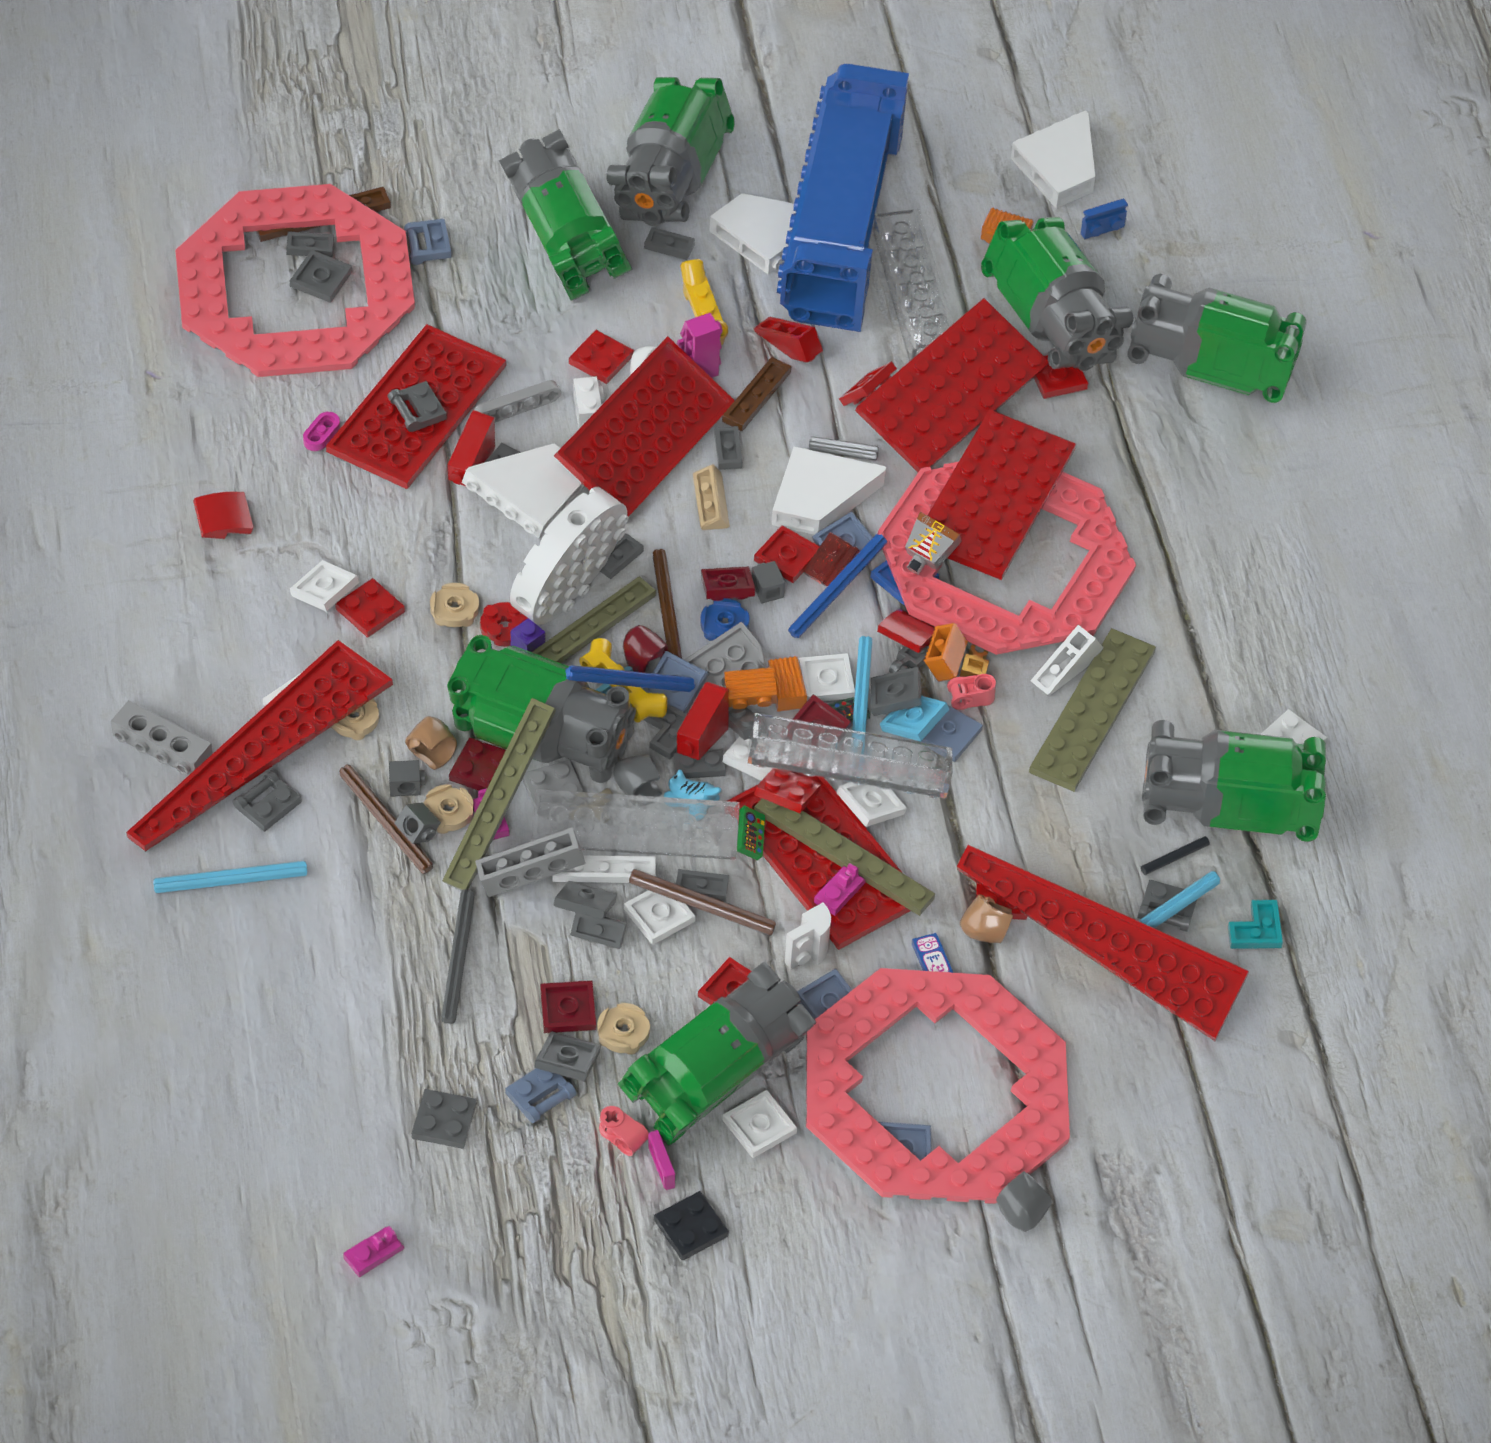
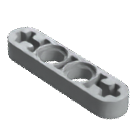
(540, 394)

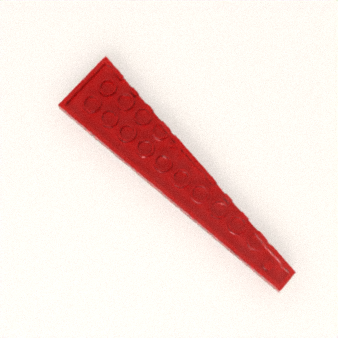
(304, 709)
(1165, 969)

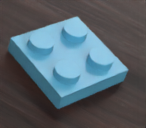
(916, 721)

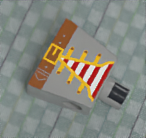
(930, 543)

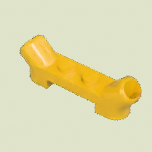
(699, 293)
(646, 703)

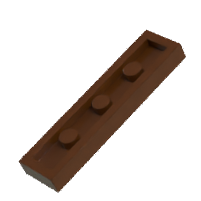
(756, 393)

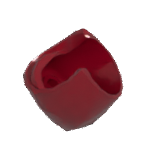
(641, 647)

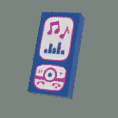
(931, 953)

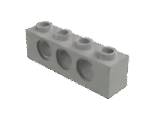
(160, 738)
(530, 862)

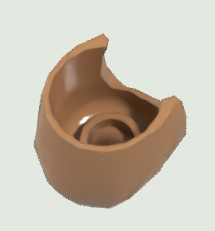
(432, 742)
(986, 920)

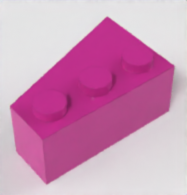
(702, 342)

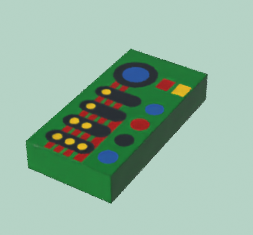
(750, 833)

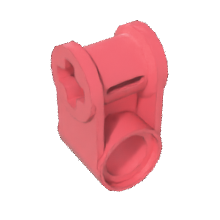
(973, 691)
(622, 1131)

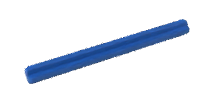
(837, 586)
(629, 678)

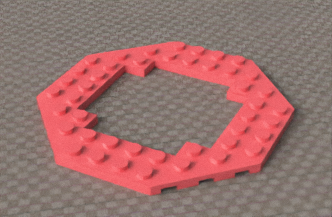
(304, 351)
(1082, 602)
(872, 1150)

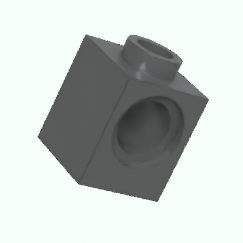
(768, 582)
(405, 778)
(417, 823)

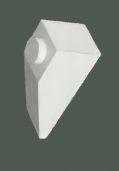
(1067, 661)

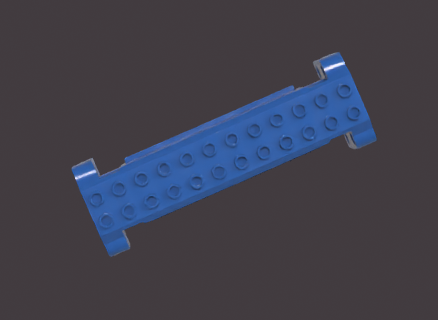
(834, 216)

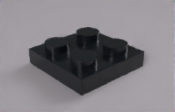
(691, 1225)

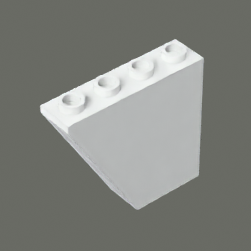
(1059, 159)
(754, 228)
(526, 486)
(822, 489)

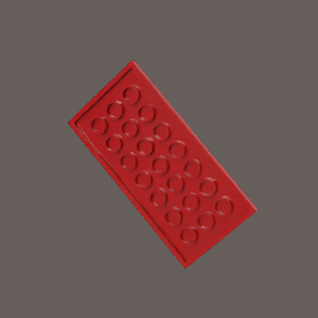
(952, 386)
(645, 426)
(377, 432)
(999, 490)
(809, 871)

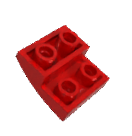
(223, 514)
(907, 630)

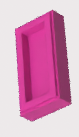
(661, 1160)

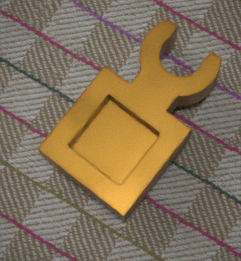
(974, 663)

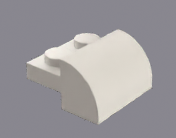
(810, 938)

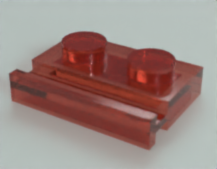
(830, 559)

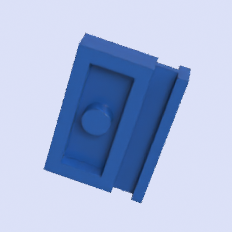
(1104, 219)

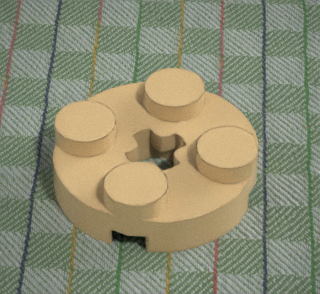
(454, 617)
(361, 725)
(446, 795)
(628, 1041)

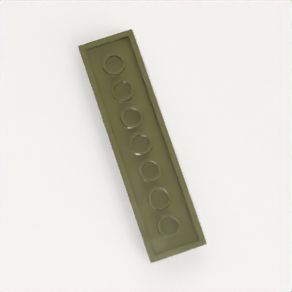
(1092, 710)

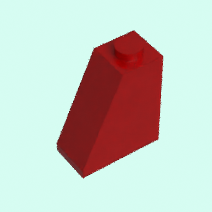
(473, 446)
(704, 722)

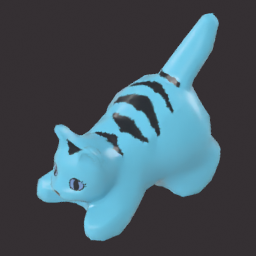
(689, 789)

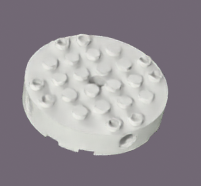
(569, 556)

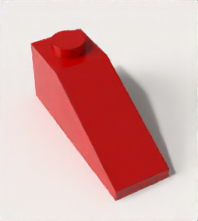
(792, 338)

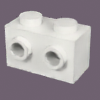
(586, 397)

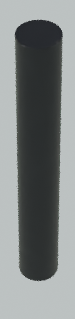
(1175, 855)

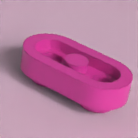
(318, 434)

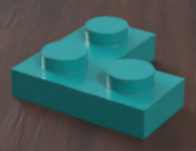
(1261, 932)

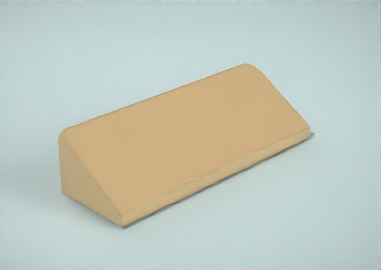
(711, 498)

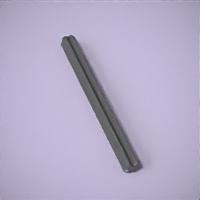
(458, 956)

